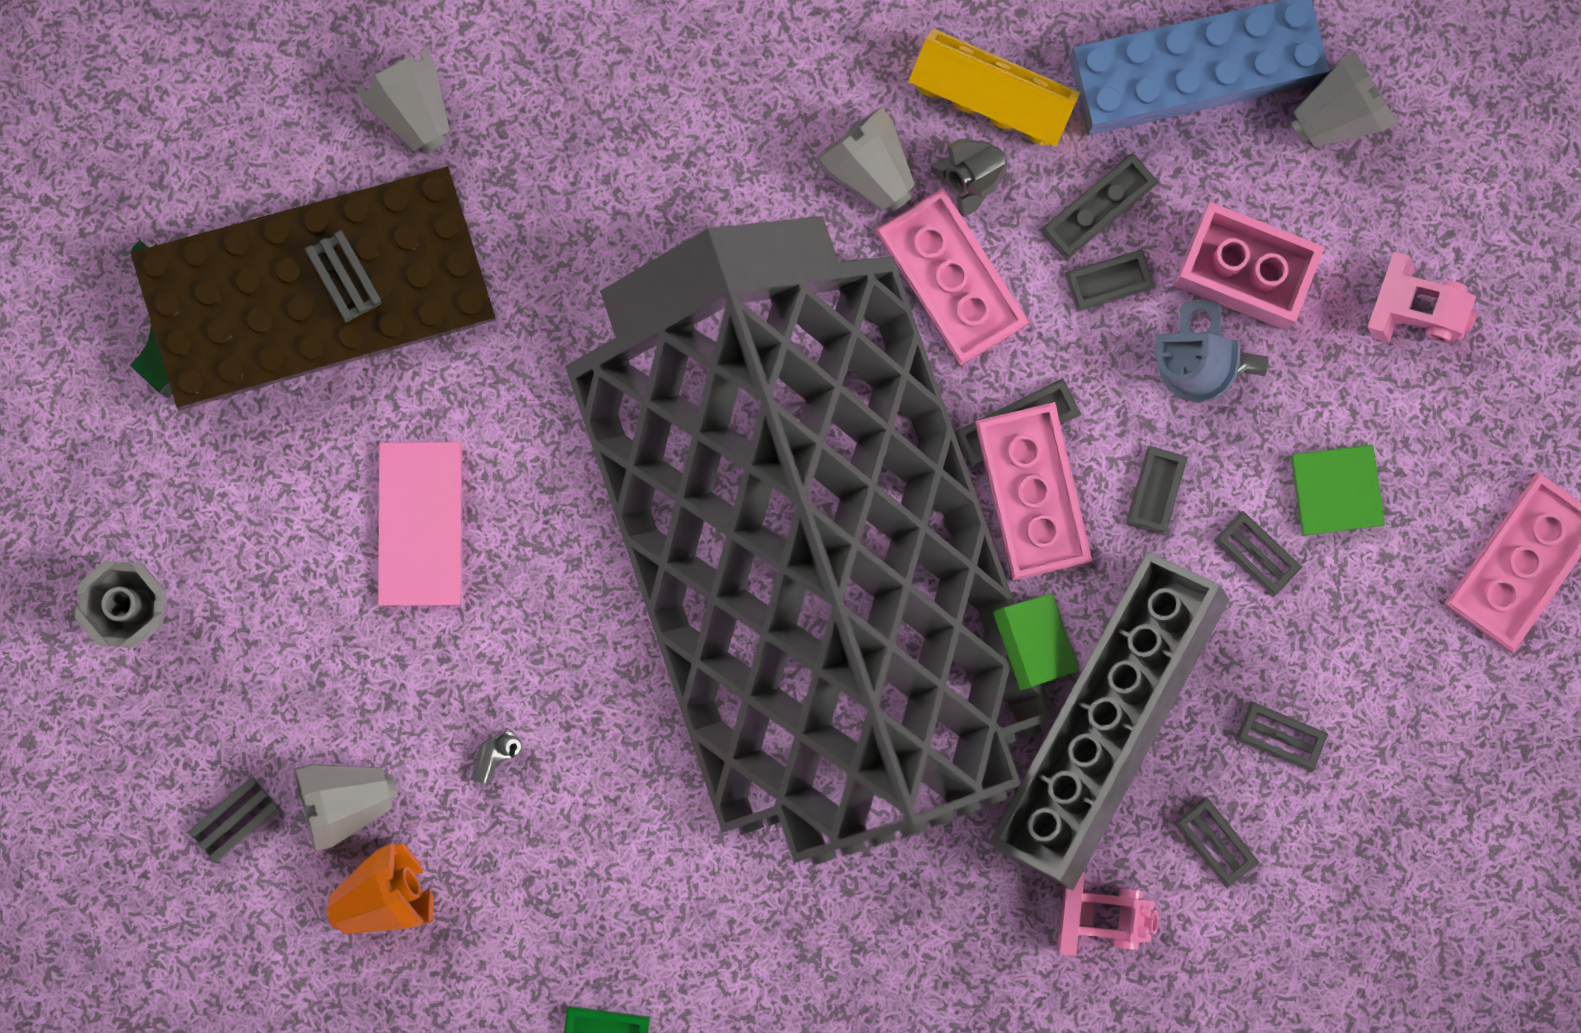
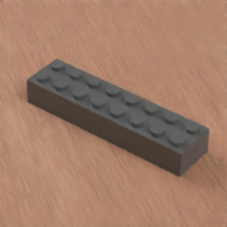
(1110, 720)

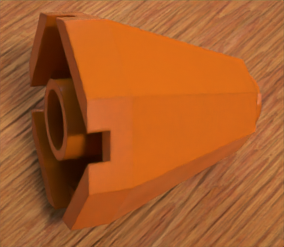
(382, 894)

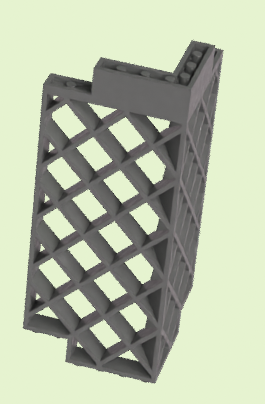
(659, 308)

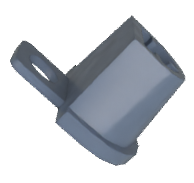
(1198, 364)

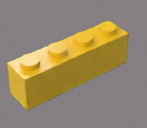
(993, 88)

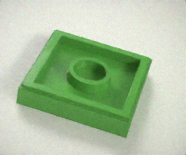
(1337, 490)
(1036, 641)

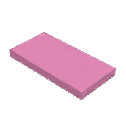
(951, 277)
(1033, 491)
(420, 524)
(1521, 564)

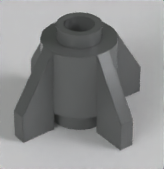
(971, 171)

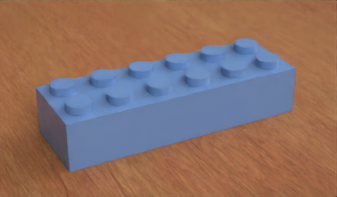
(1198, 65)

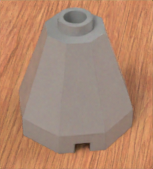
(409, 102)
(1342, 106)
(870, 162)
(120, 604)
(342, 799)

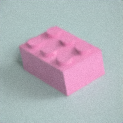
(1249, 266)

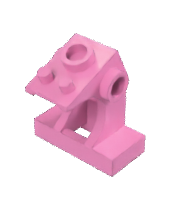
(1451, 315)
(1135, 921)

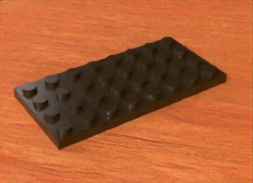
(252, 311)

